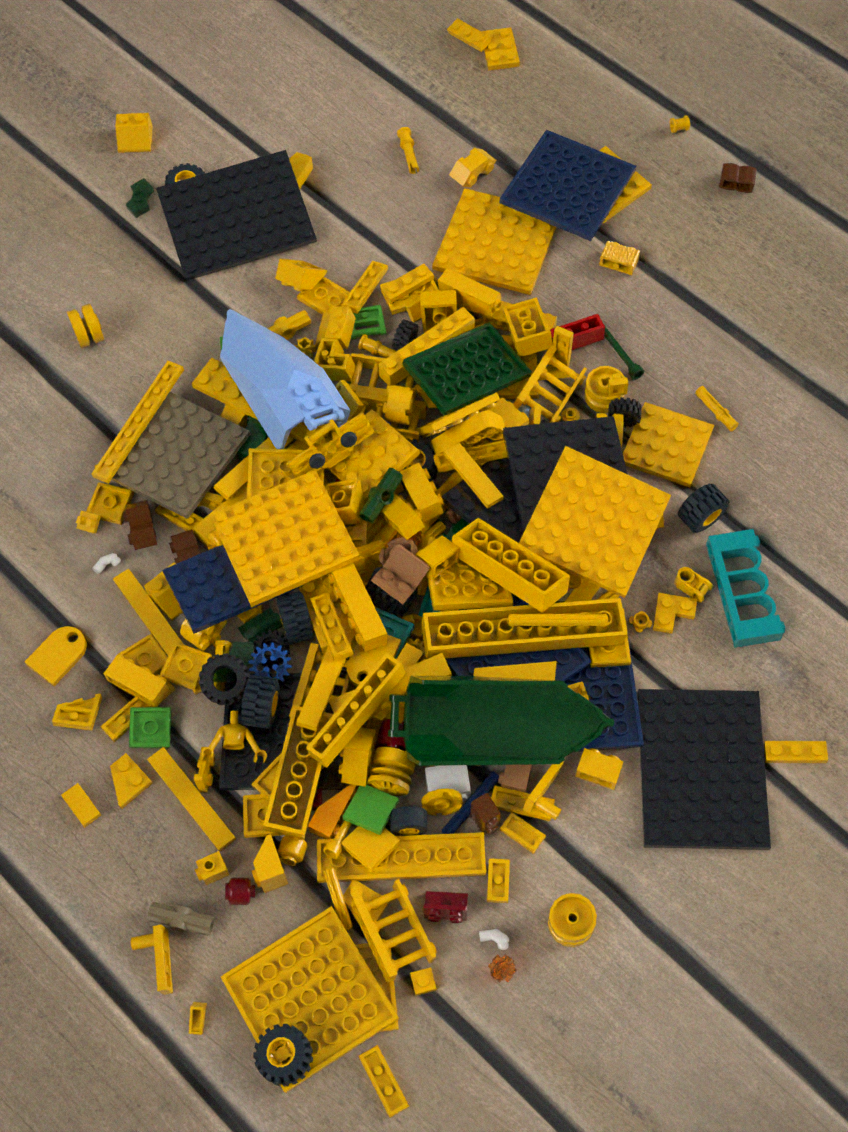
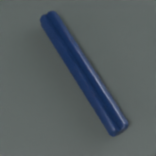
(464, 812)

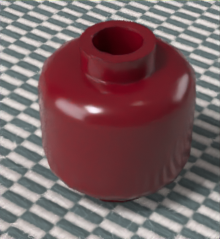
(239, 891)

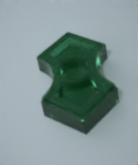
(138, 203)
(240, 650)

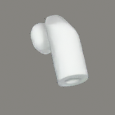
(104, 561)
(495, 935)

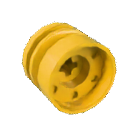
(391, 771)

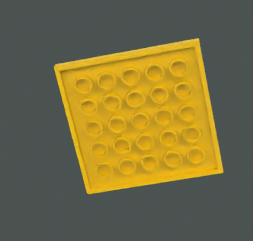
(494, 243)
(595, 521)
(284, 537)
(316, 984)

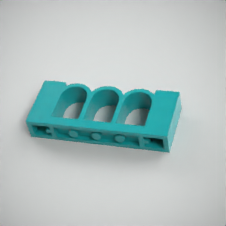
(749, 631)

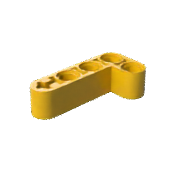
(471, 431)

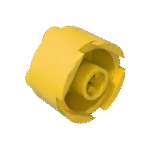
(400, 404)
(203, 638)

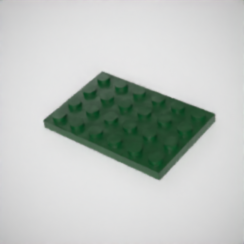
(466, 368)

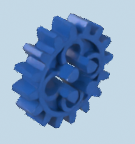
(276, 653)

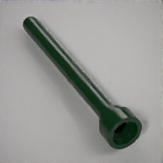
(635, 370)

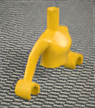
(233, 738)

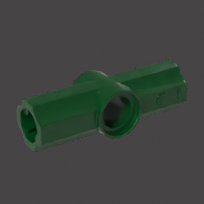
(381, 495)

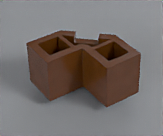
(141, 525)

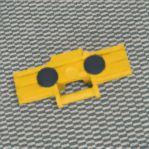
(334, 451)

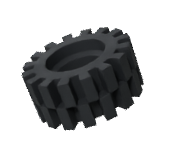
(405, 334)
(629, 408)
(269, 638)

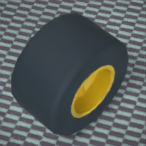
(409, 821)

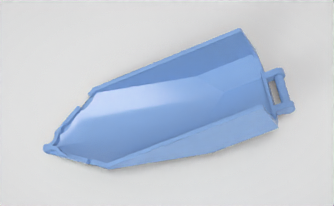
(278, 380)

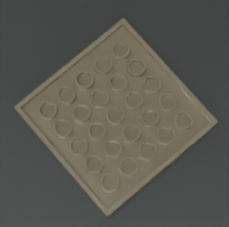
(180, 455)

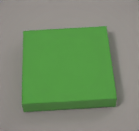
(150, 727)
(370, 809)

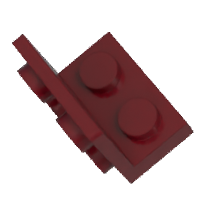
(445, 906)

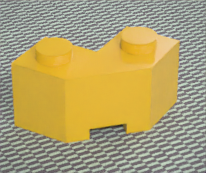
(467, 170)

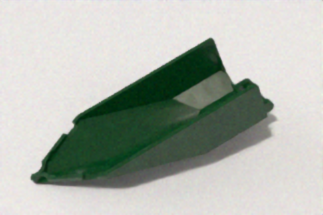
(493, 721)

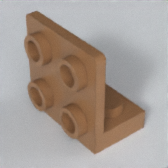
(401, 574)

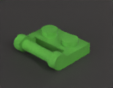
(369, 316)

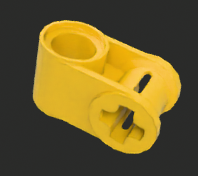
(693, 585)

